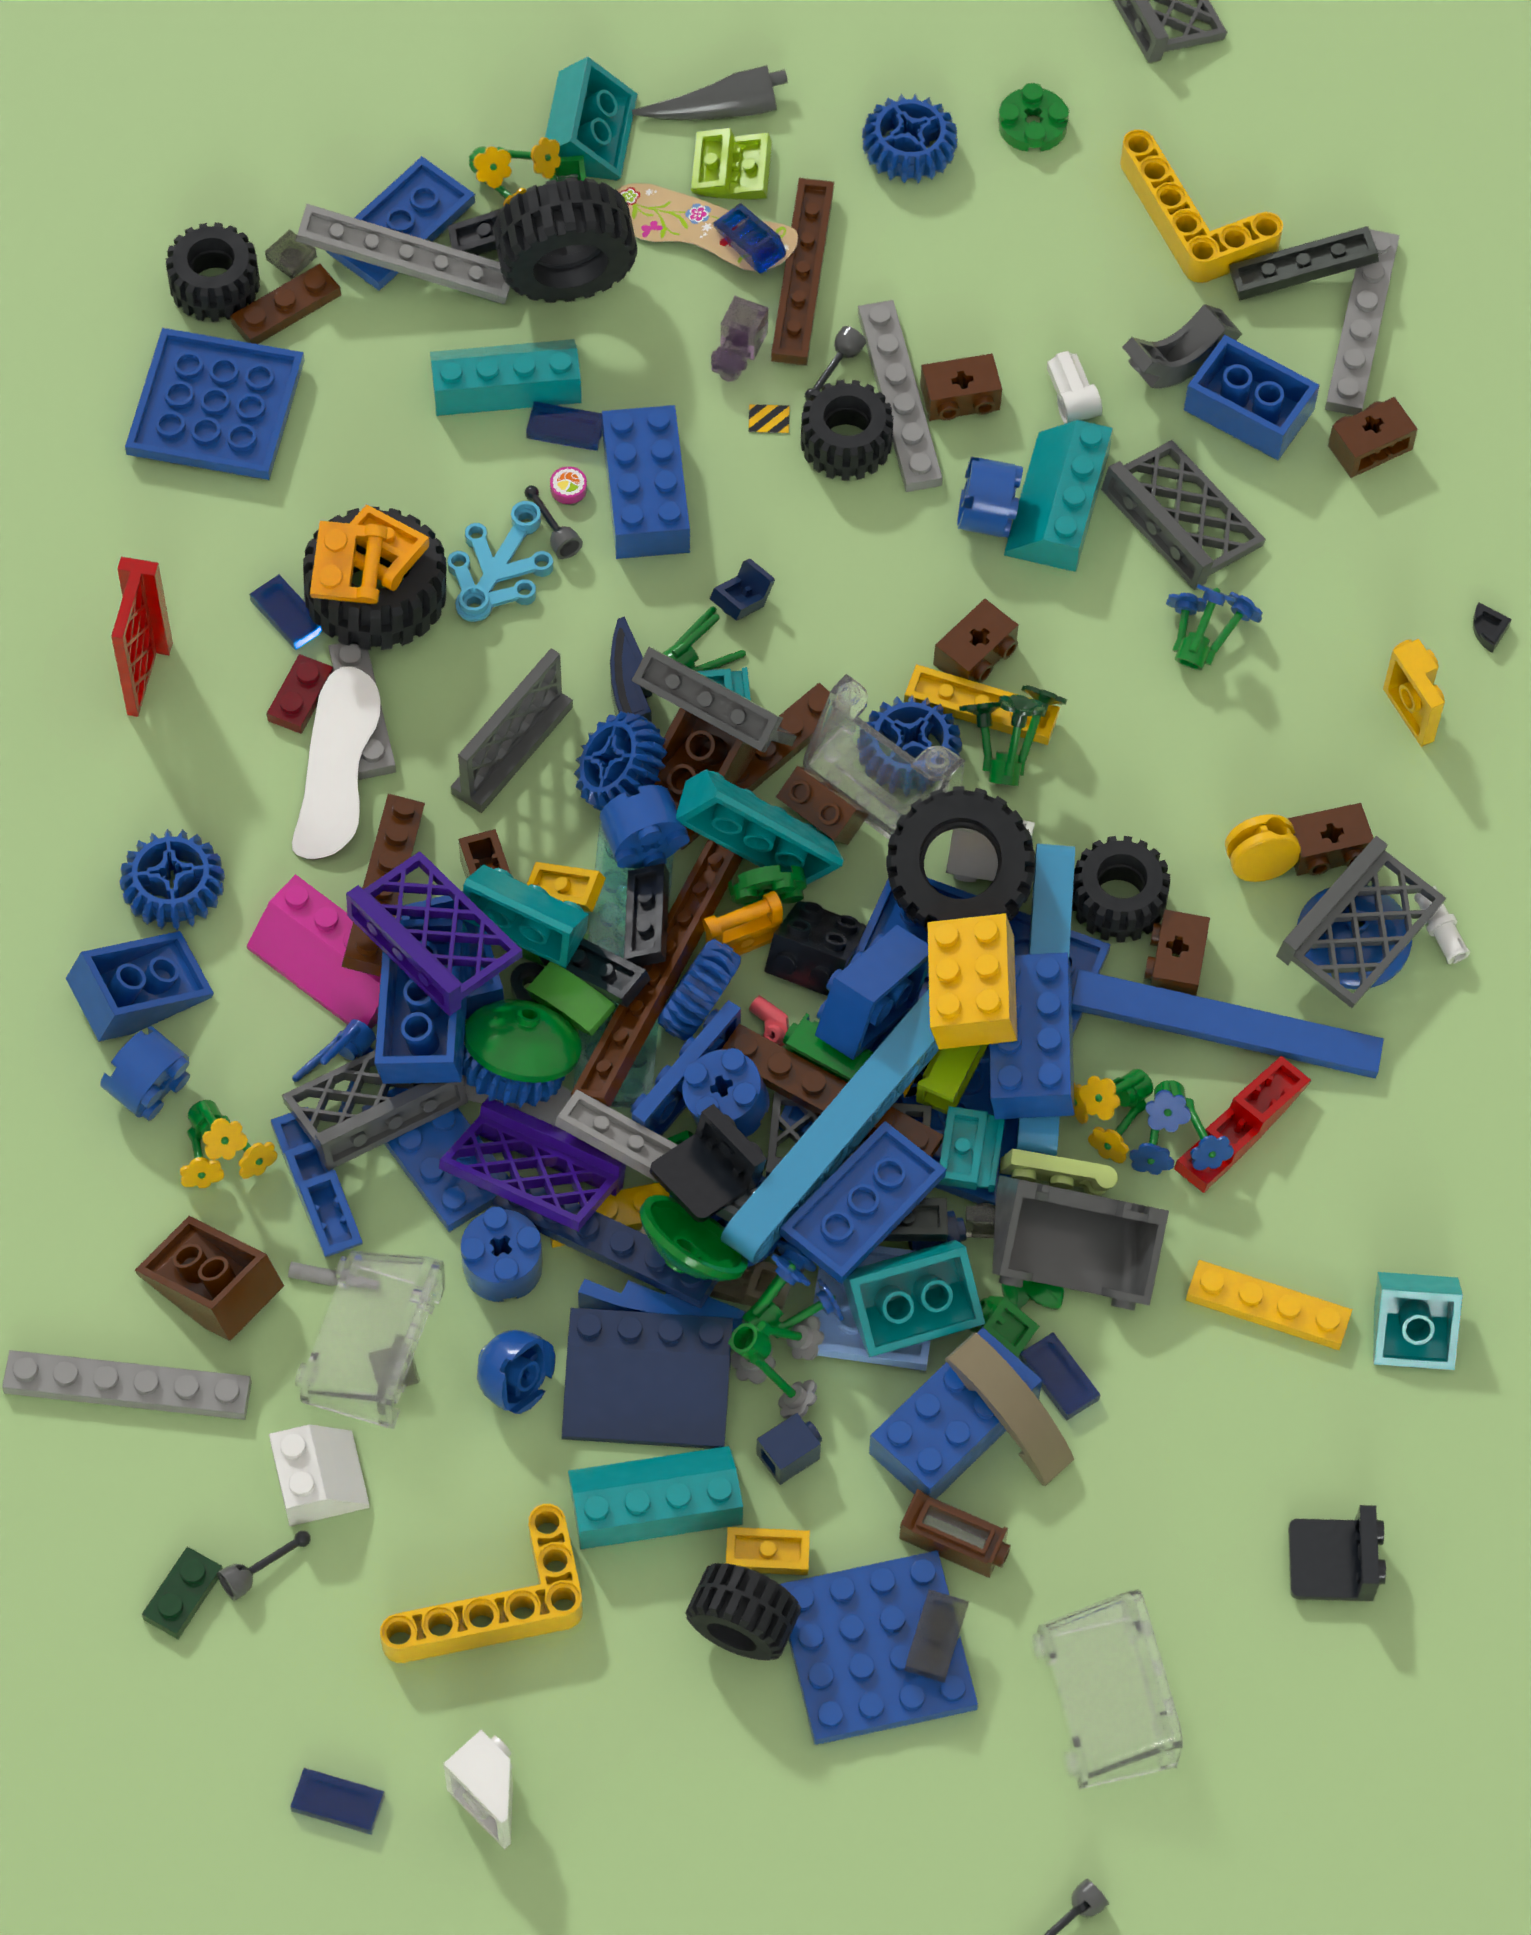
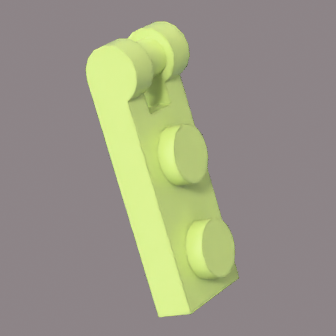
(1058, 1171)

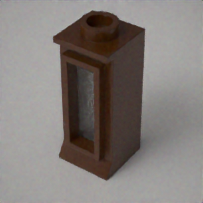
(954, 1534)

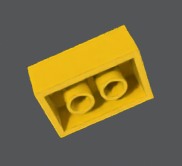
(972, 981)

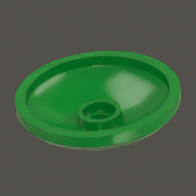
(522, 1041)
(689, 1244)

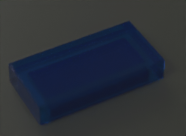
(565, 426)
(285, 611)
(1060, 1376)
(337, 1801)

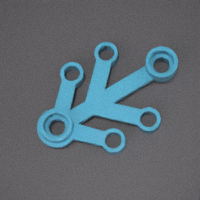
(498, 568)

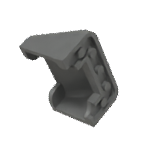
(1076, 1241)

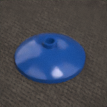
(1370, 929)

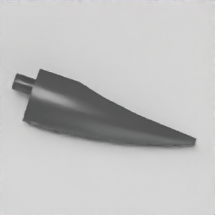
(734, 96)

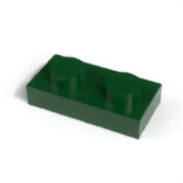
(182, 1593)

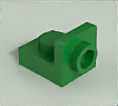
(1006, 1323)

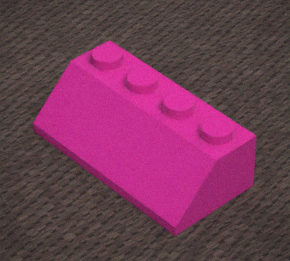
(306, 943)

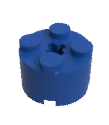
(989, 497)
(643, 827)
(146, 1072)
(729, 1083)
(519, 1251)

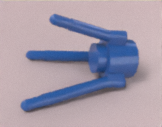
(349, 1043)

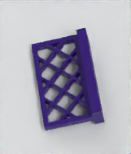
(403, 945)
(543, 1147)

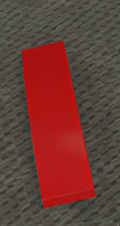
(1248, 1118)

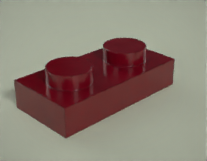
(299, 694)

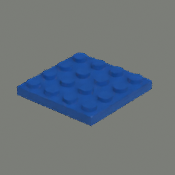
(215, 403)
(856, 1646)

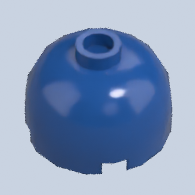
(514, 1369)

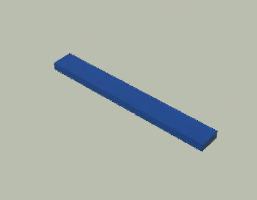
(1227, 1023)

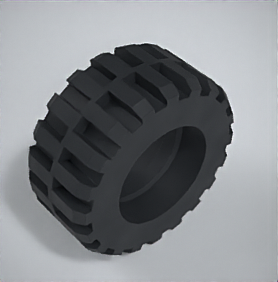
(565, 240)
(398, 612)
(952, 811)

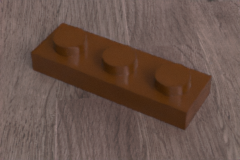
(285, 305)

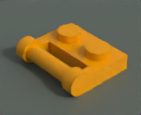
(401, 547)
(336, 560)
(748, 926)

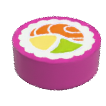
(568, 485)

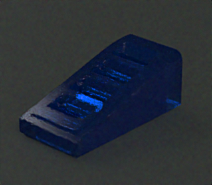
(752, 239)

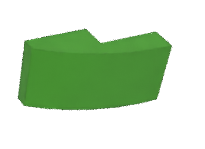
(571, 998)

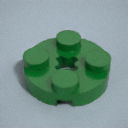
(1037, 102)
(762, 880)

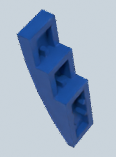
(317, 1188)
(642, 1299)

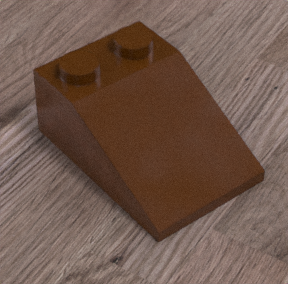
(698, 746)
(211, 1277)

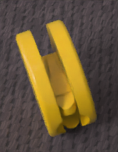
(1262, 848)

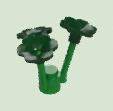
(1009, 765)

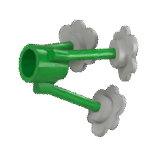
(755, 1363)

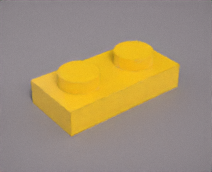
(569, 883)
(769, 1550)

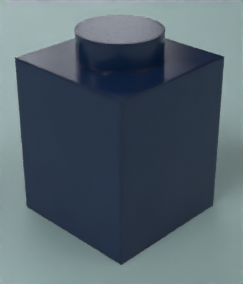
(789, 1448)

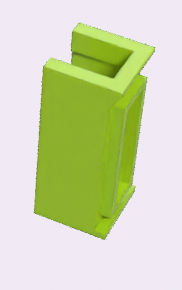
(948, 1076)

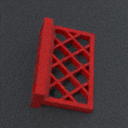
(140, 628)

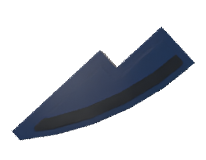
(623, 665)

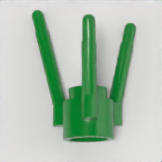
(684, 652)

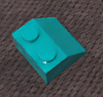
(1416, 1320)

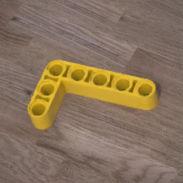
(1198, 250)
(497, 1606)

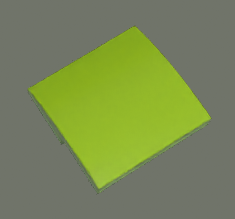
(731, 165)

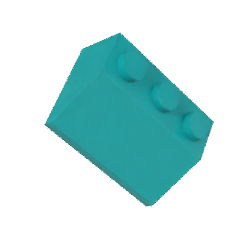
(592, 118)
(528, 914)
(914, 1298)

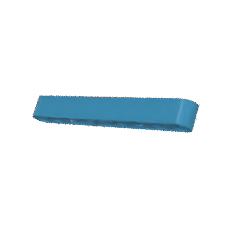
(1048, 934)
(834, 1134)

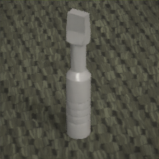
(312, 1274)

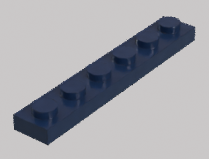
(617, 1247)

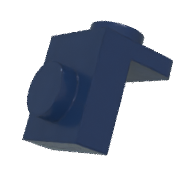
(744, 592)

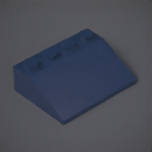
(647, 1378)

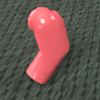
(775, 1021)

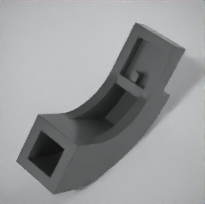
(1182, 353)

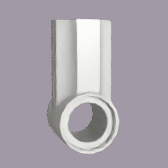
(1074, 395)

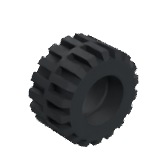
(208, 249)
(846, 406)
(1124, 862)
(743, 1611)

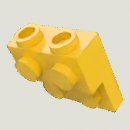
(1413, 690)

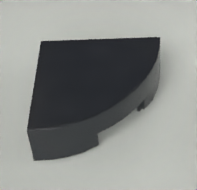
(1489, 626)

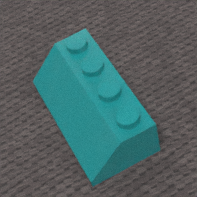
(505, 377)
(1060, 494)
(754, 828)
(656, 1497)

